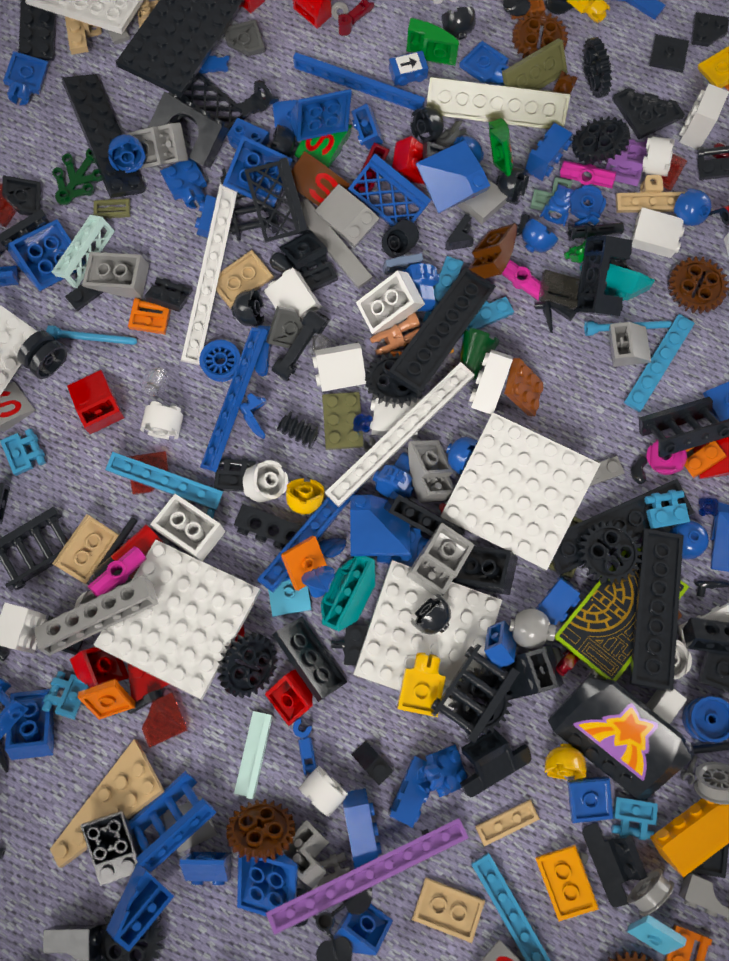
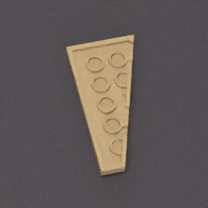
(126, 787)

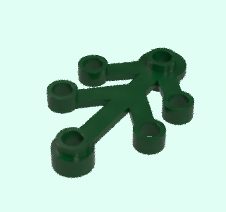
(75, 179)

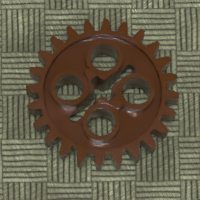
(527, 32)
(713, 292)
(260, 830)

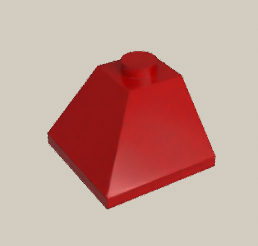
(98, 667)
(290, 697)

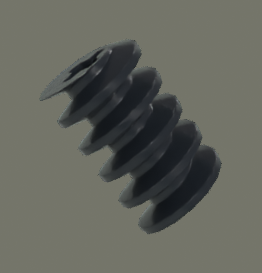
(298, 430)

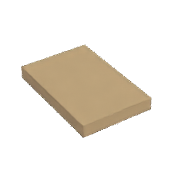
(242, 275)
(85, 549)
(448, 910)

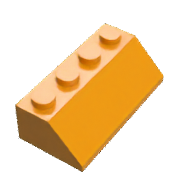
(693, 836)

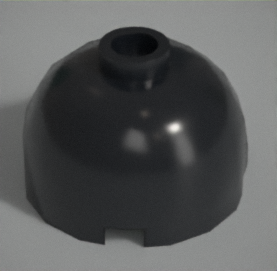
(460, 22)
(427, 120)
(284, 141)
(513, 185)
(246, 306)
(433, 616)

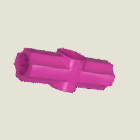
(599, 176)
(529, 285)
(126, 563)

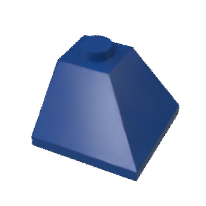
(364, 930)

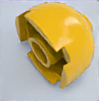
(304, 496)
(565, 762)

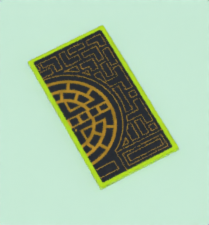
(603, 626)

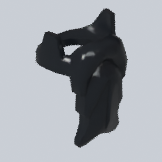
(258, 101)

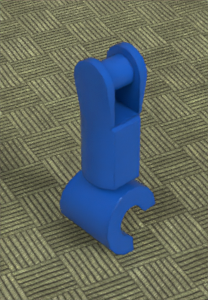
(262, 363)
(305, 746)

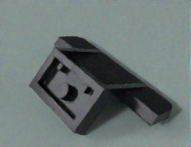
(492, 761)
(614, 861)

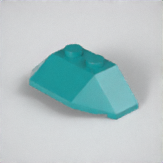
(626, 282)
(348, 593)

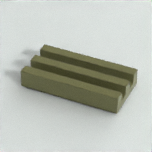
(110, 211)

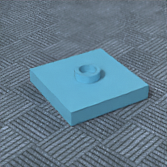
(288, 600)
(656, 935)

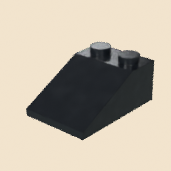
(488, 570)

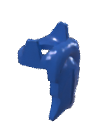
(215, 64)
(560, 203)
(254, 404)

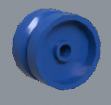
(696, 718)

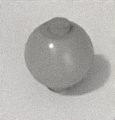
(532, 629)

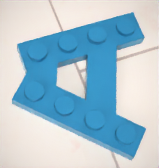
(489, 312)

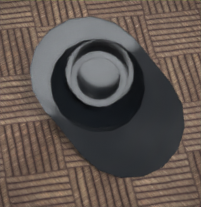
(400, 238)

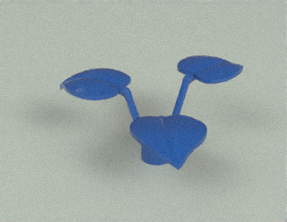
(321, 578)

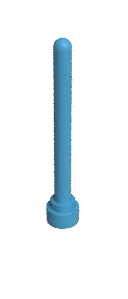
(593, 328)
(57, 333)

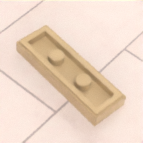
(507, 822)

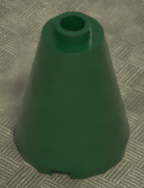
(474, 347)

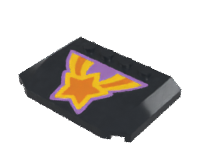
(621, 736)

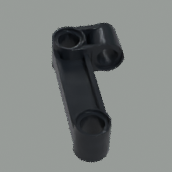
(313, 323)

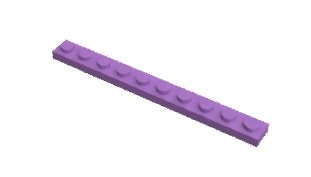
(366, 876)

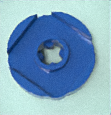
(585, 193)

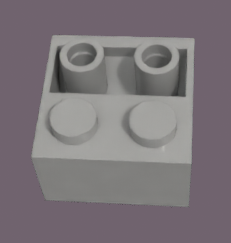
(628, 344)

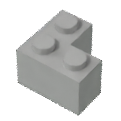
(305, 847)

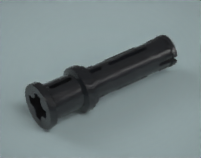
(587, 230)

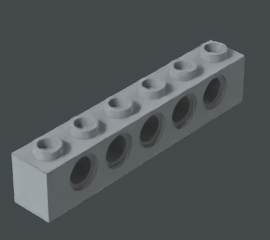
(95, 615)

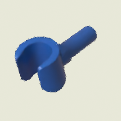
(592, 217)

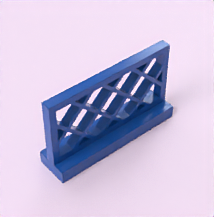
(395, 180)

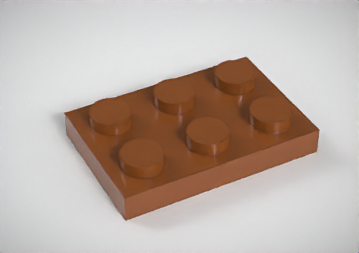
(524, 387)

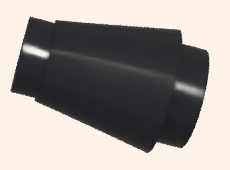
(280, 263)

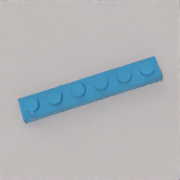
(659, 363)
(164, 481)
(509, 909)

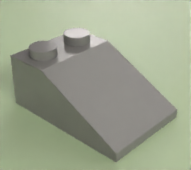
(347, 215)
(116, 274)

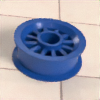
(230, 362)

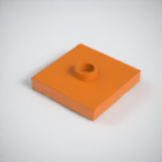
(301, 559)
(106, 699)

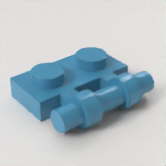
(17, 454)
(669, 515)
(69, 703)
(635, 811)

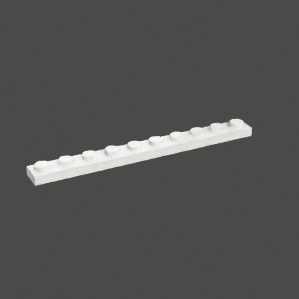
(209, 275)
(399, 434)

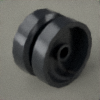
(42, 354)

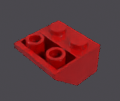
(406, 155)

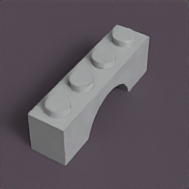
(700, 892)

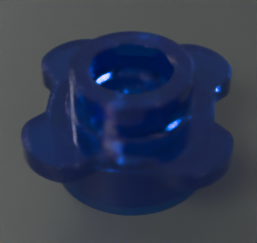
(359, 420)
(704, 502)

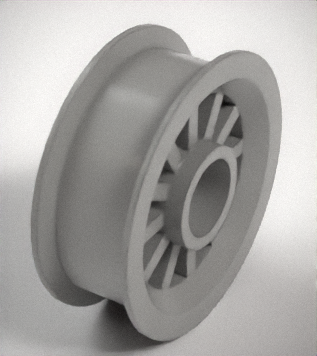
(713, 782)
(651, 892)

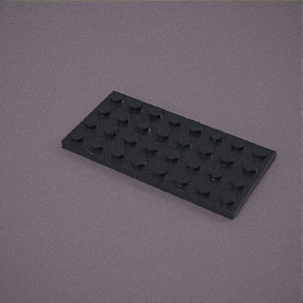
(177, 41)

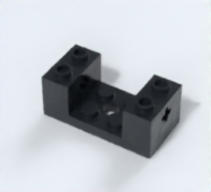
(594, 274)

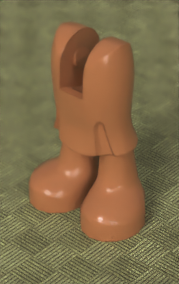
(394, 336)

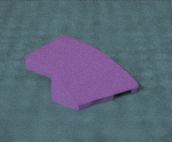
(629, 163)

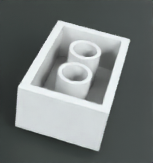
(703, 116)
(390, 302)
(490, 381)
(188, 527)
(18, 627)

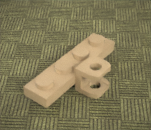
(77, 34)
(650, 197)

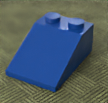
(34, 731)
(206, 867)

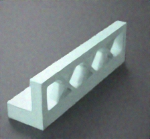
(82, 246)
(253, 754)

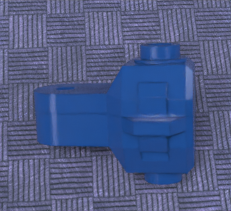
(424, 278)
(395, 478)

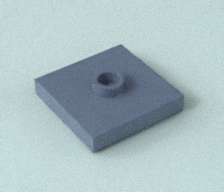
(401, 263)

